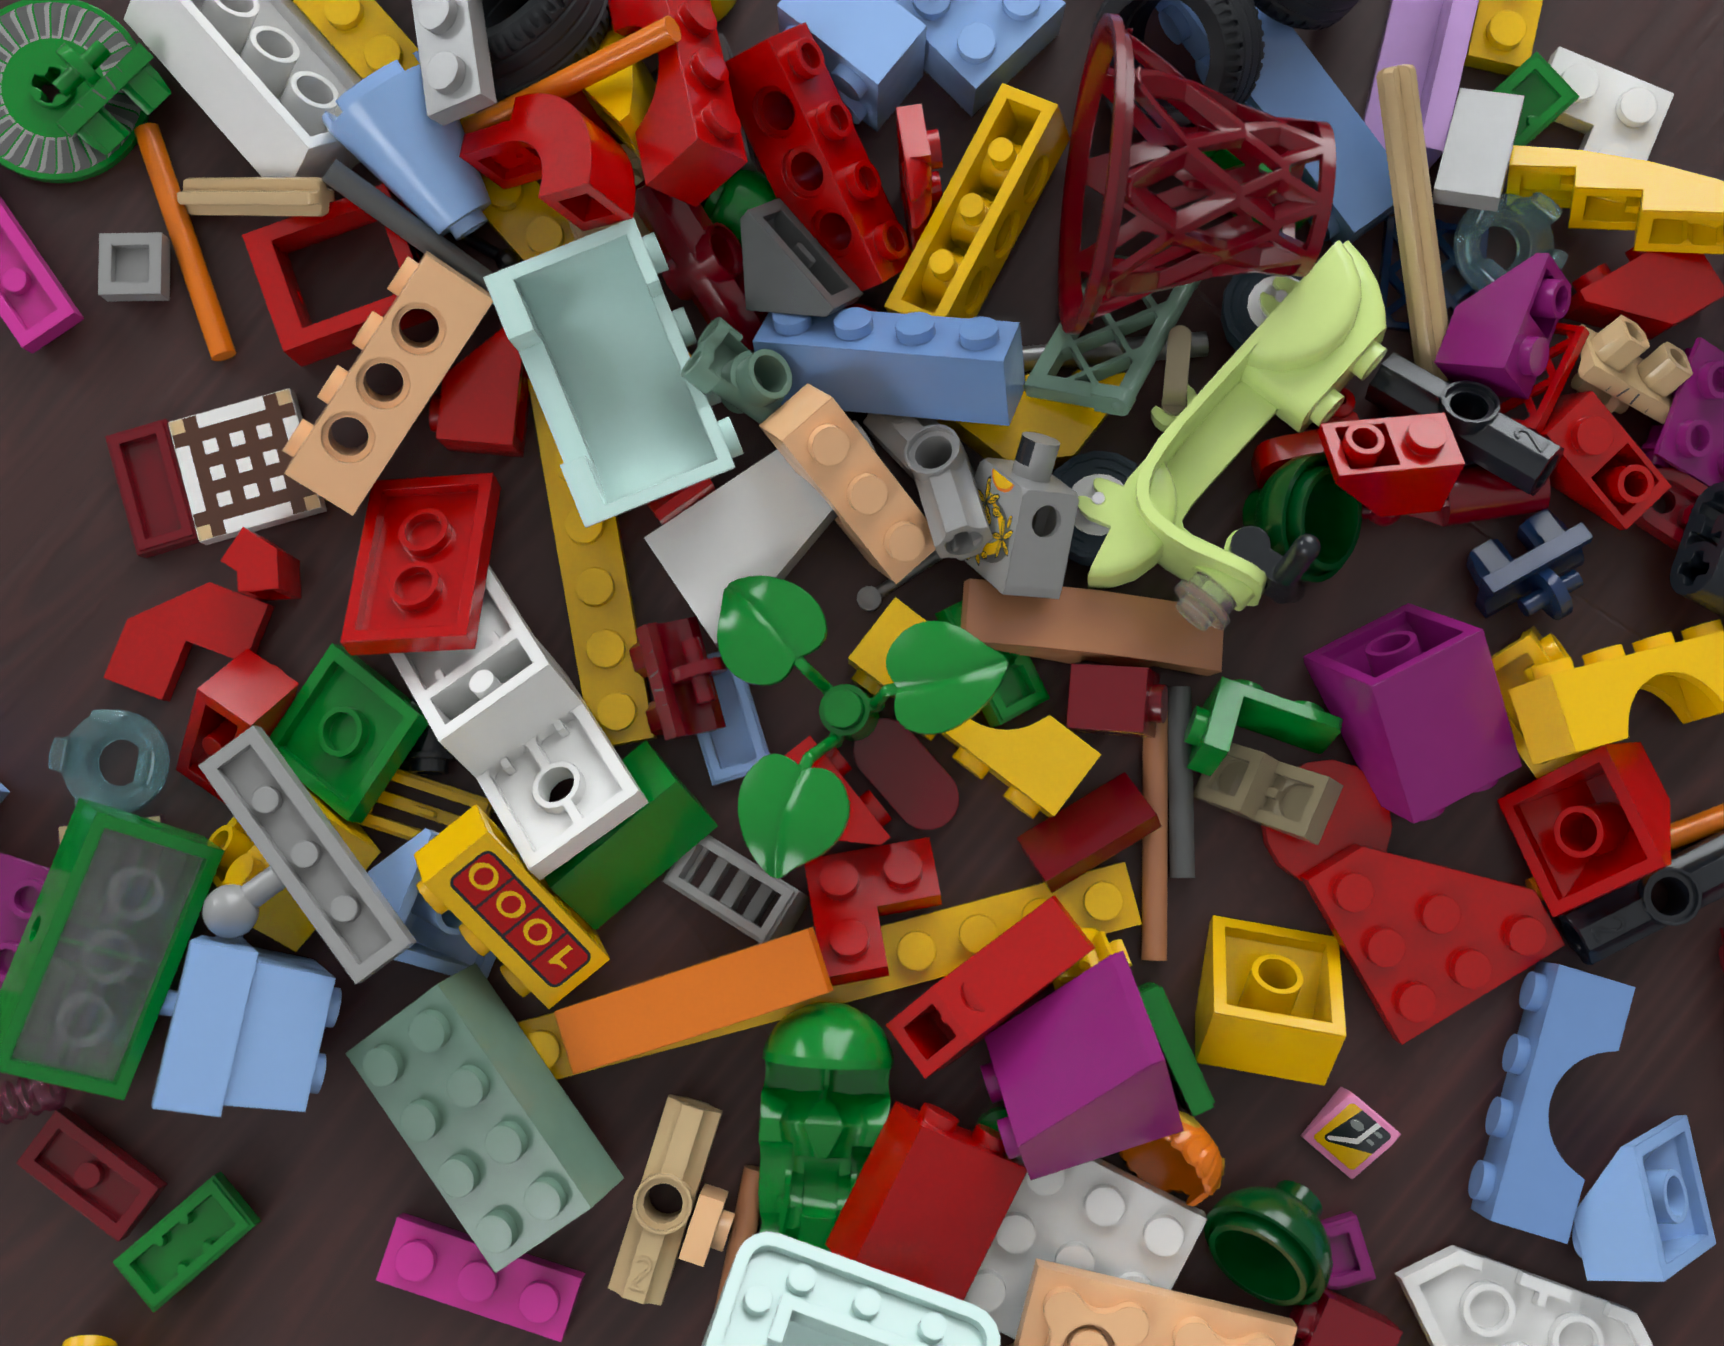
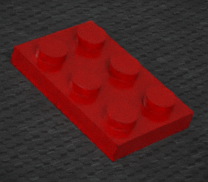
(422, 565)

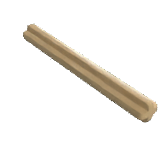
(1413, 212)

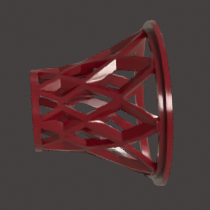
(1244, 190)

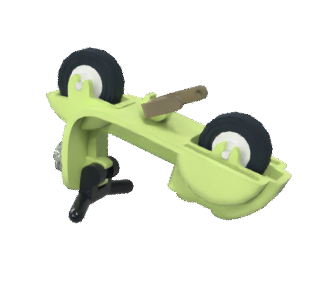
(1292, 358)

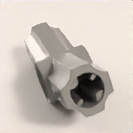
(943, 479)

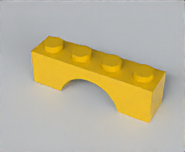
(1590, 705)
(1036, 762)

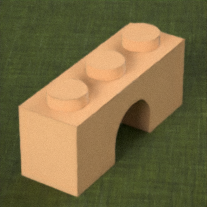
(853, 480)

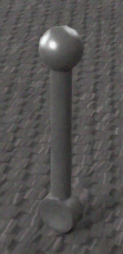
(870, 597)

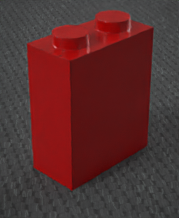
(928, 1200)

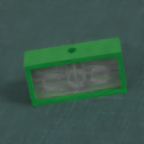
(102, 949)

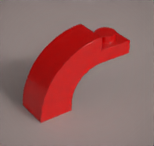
(549, 139)

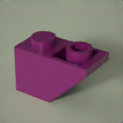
(1507, 328)

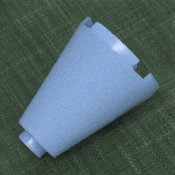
(410, 153)

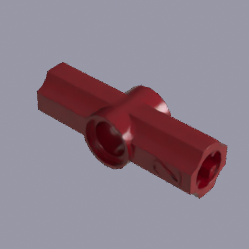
(701, 260)

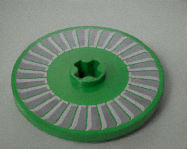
(28, 128)

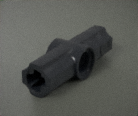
(1474, 418)
(1628, 912)

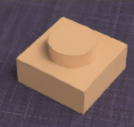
(708, 1226)

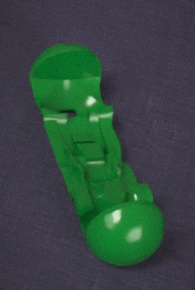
(819, 1115)

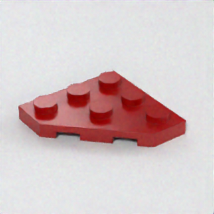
(1427, 932)

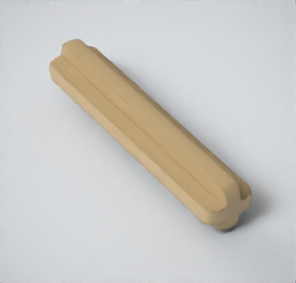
(256, 196)

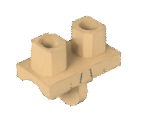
(1623, 379)

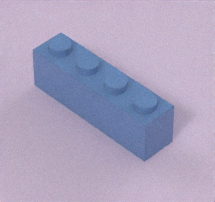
(903, 362)

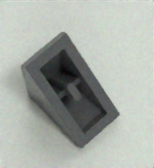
(789, 267)

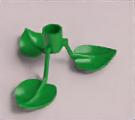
(766, 629)

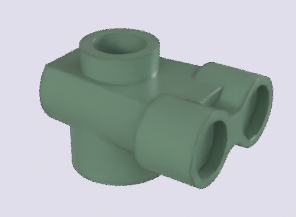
(742, 379)

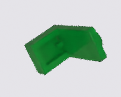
(1252, 708)

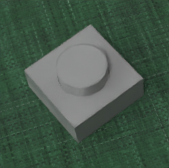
(134, 267)

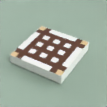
(237, 467)

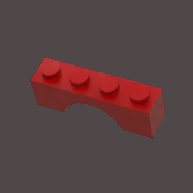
(692, 127)

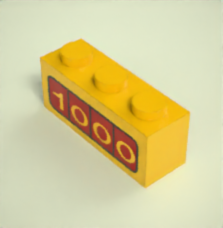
(507, 909)

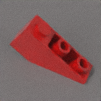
(989, 987)

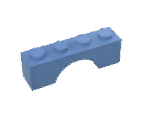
(1522, 1173)

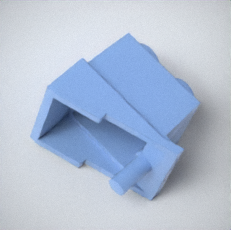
(245, 1029)

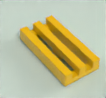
(420, 809)

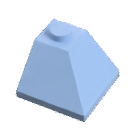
(438, 936)
(1645, 1210)

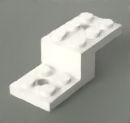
(520, 733)

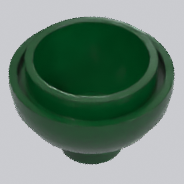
(1306, 500)
(1272, 1242)

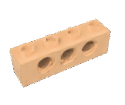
(347, 473)

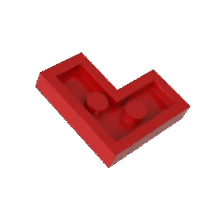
(855, 889)

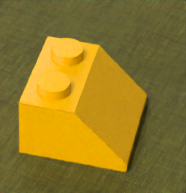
(1270, 1001)

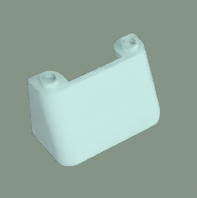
(811, 1297)

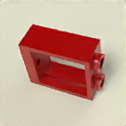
(269, 256)

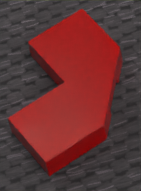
(160, 639)

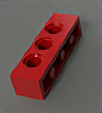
(815, 155)

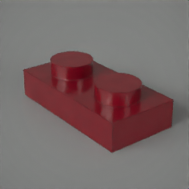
(91, 1173)

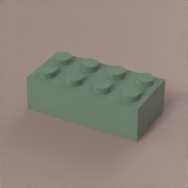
(485, 1117)

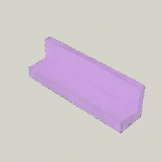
(1435, 41)

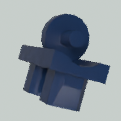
(1537, 578)

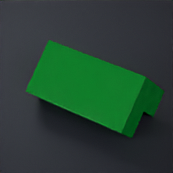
(639, 848)

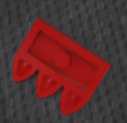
(917, 156)

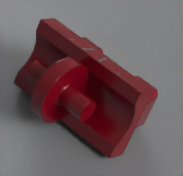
(679, 678)

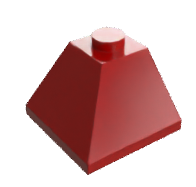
(1592, 825)

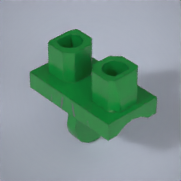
(130, 75)

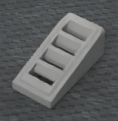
(781, 918)

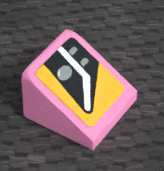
(1349, 1133)

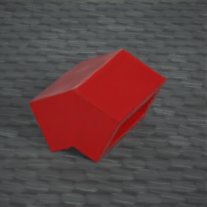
(263, 568)

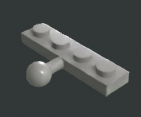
(453, 58)
(303, 857)

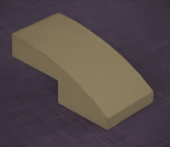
(1271, 793)

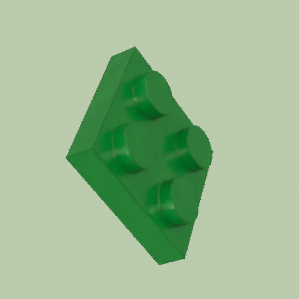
(348, 733)

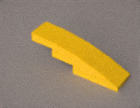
(1610, 192)

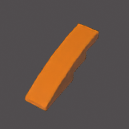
(693, 1000)

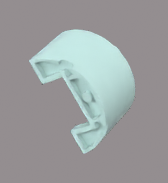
(610, 370)

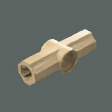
(655, 1237)

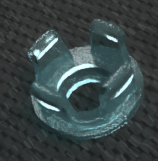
(1524, 218)
(80, 752)

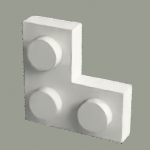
(1613, 108)

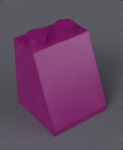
(1418, 709)
(1081, 1073)

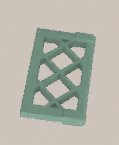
(1083, 387)

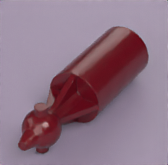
(1474, 498)

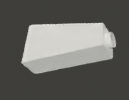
(742, 529)

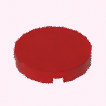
(1354, 819)

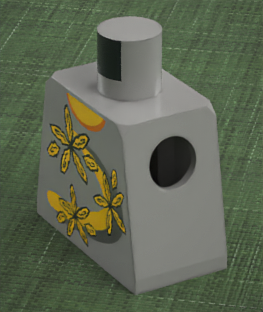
(1029, 520)

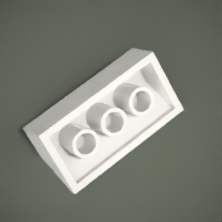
(256, 75)

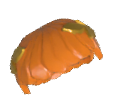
(1180, 1162)

